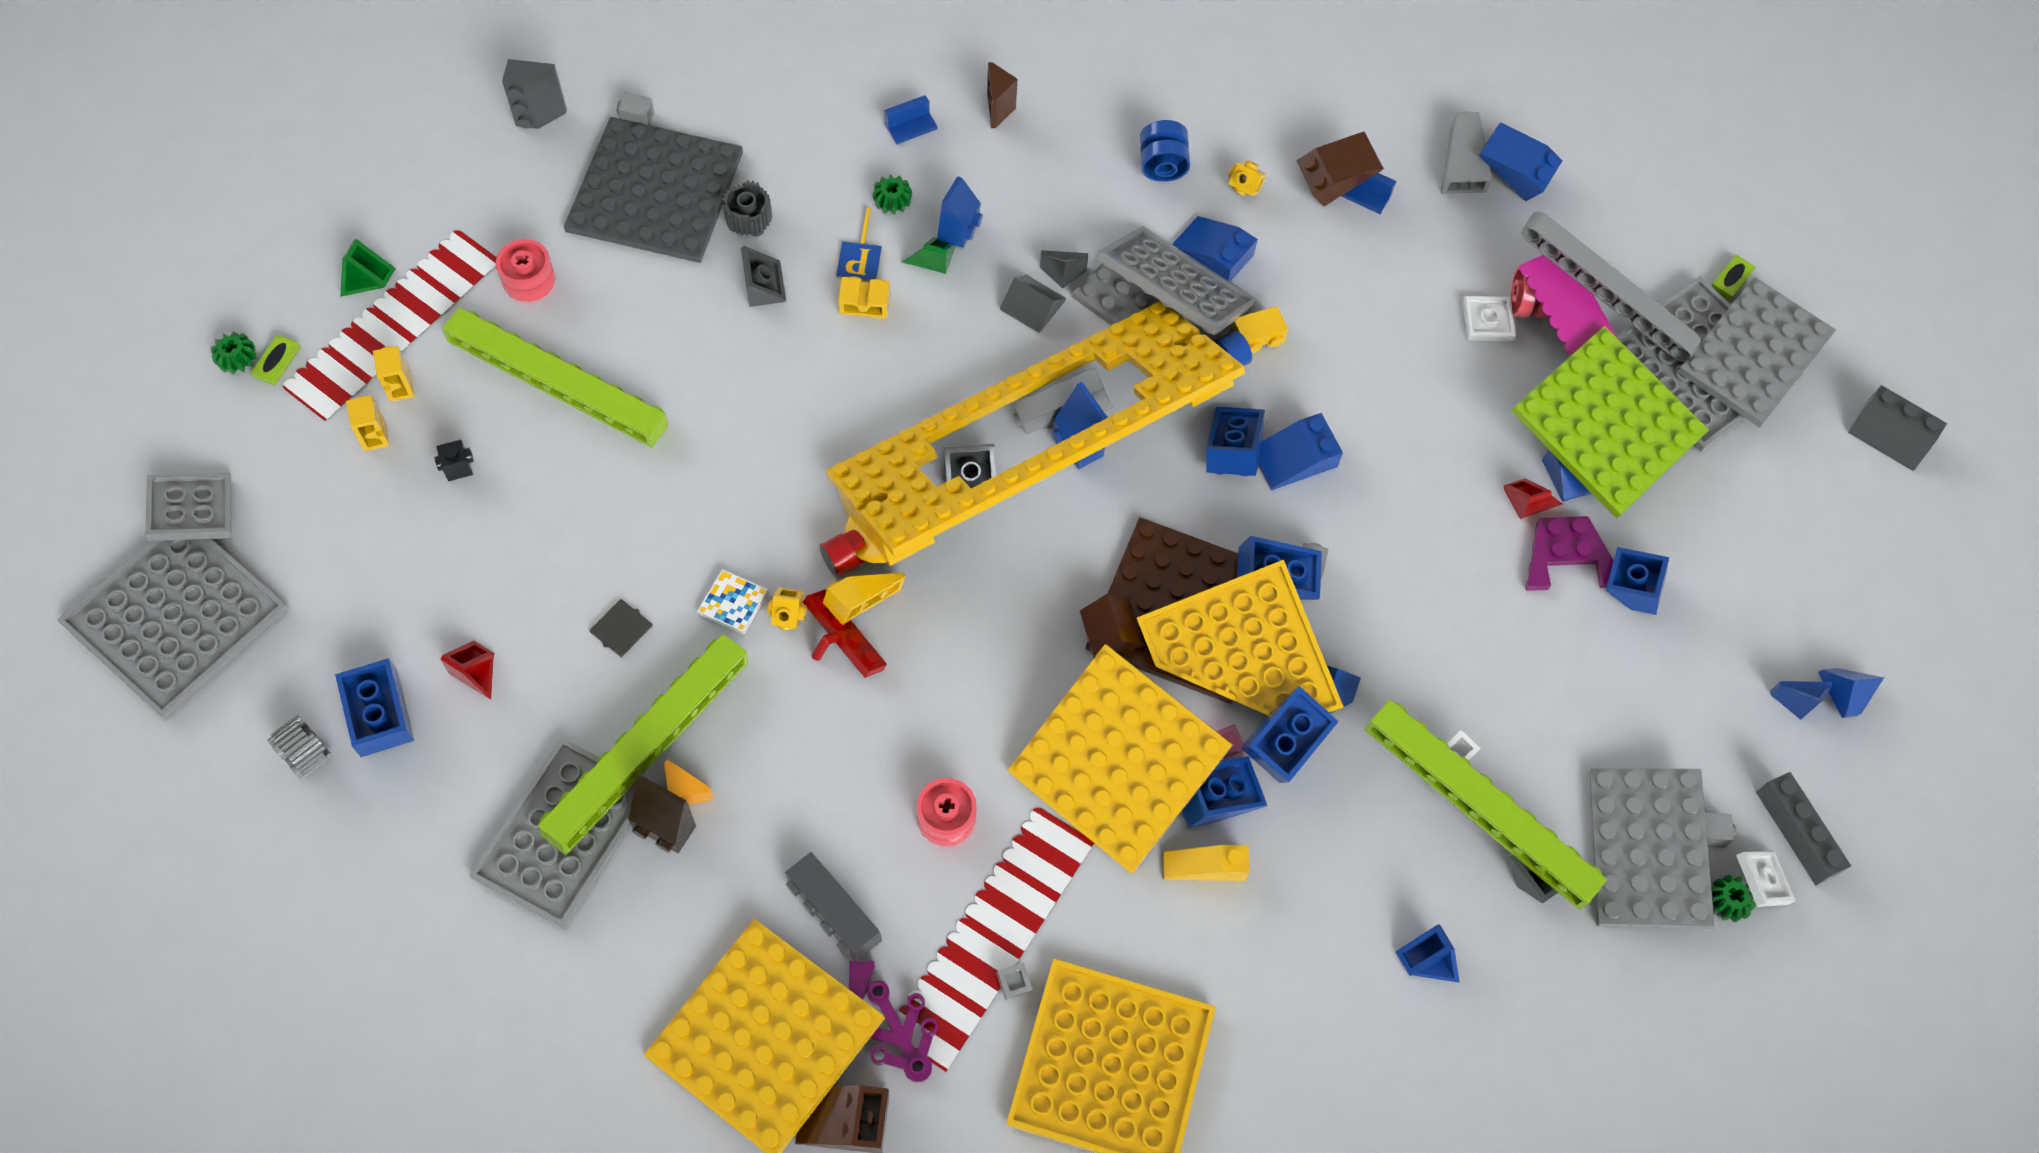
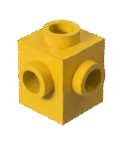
(1254, 178)
(787, 608)

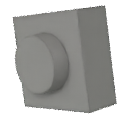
(1014, 981)

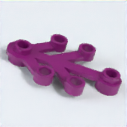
(902, 1035)

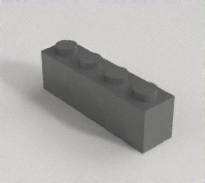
(1803, 828)
(833, 906)

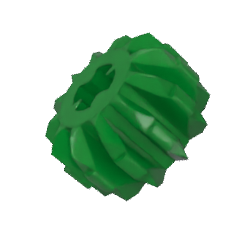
(892, 194)
(233, 352)
(1742, 903)

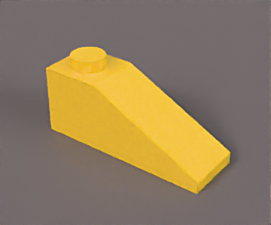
(859, 593)
(1207, 863)

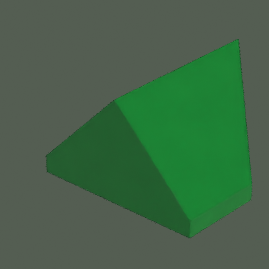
(933, 256)
(363, 270)

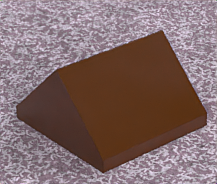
(1000, 94)
(1112, 623)

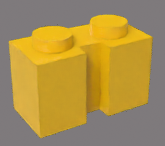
(864, 298)
(1262, 328)
(393, 373)
(367, 422)

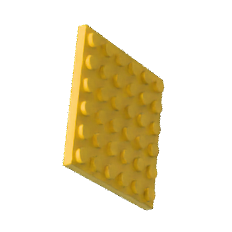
(1119, 758)
(764, 1038)
(1110, 1064)

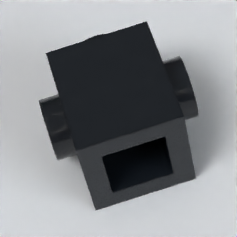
(454, 460)

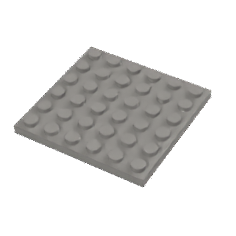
(1700, 309)
(173, 618)

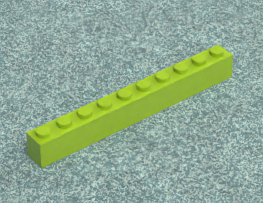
(556, 376)
(642, 744)
(1486, 805)

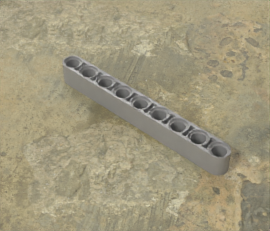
(1610, 286)

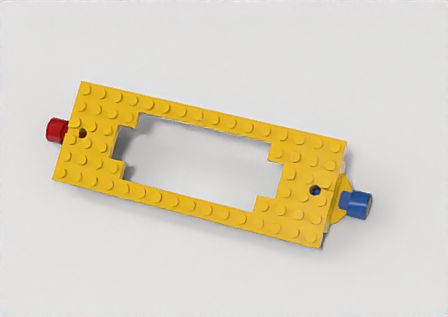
(900, 510)

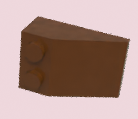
(1339, 166)

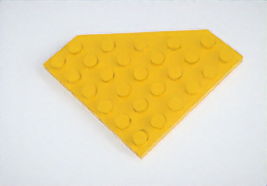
(1243, 642)

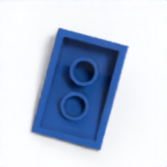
(1520, 160)
(1217, 246)
(1077, 415)
(1235, 441)
(1299, 452)
(1301, 562)
(1289, 735)
(1225, 794)

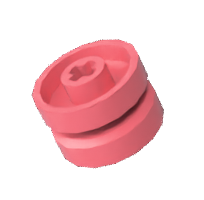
(525, 270)
(1524, 298)
(949, 827)

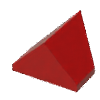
(1529, 497)
(472, 666)

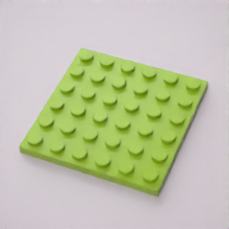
(1610, 421)

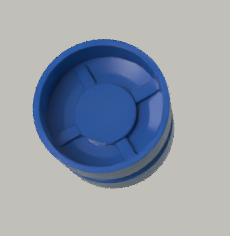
(1164, 150)

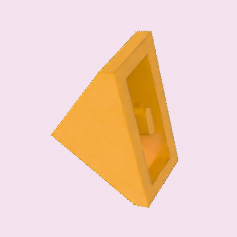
(686, 785)

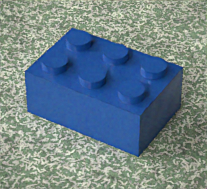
(374, 707)

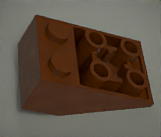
(848, 1120)

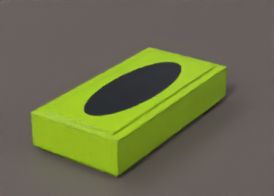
(1733, 277)
(275, 360)

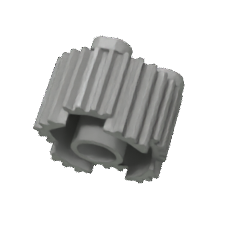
(300, 746)

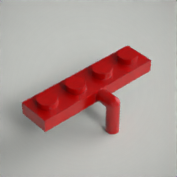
(846, 637)

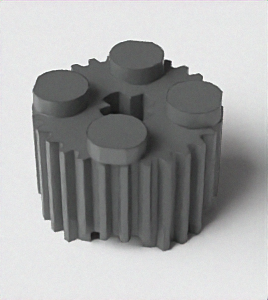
(747, 209)

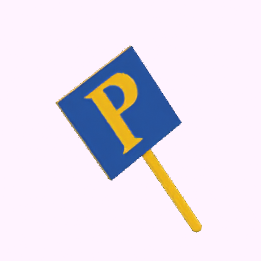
(859, 259)

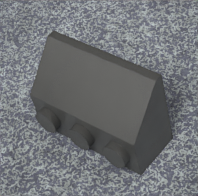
(533, 93)
(1897, 427)

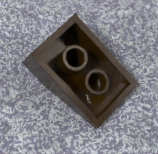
(660, 815)

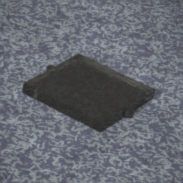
(620, 628)

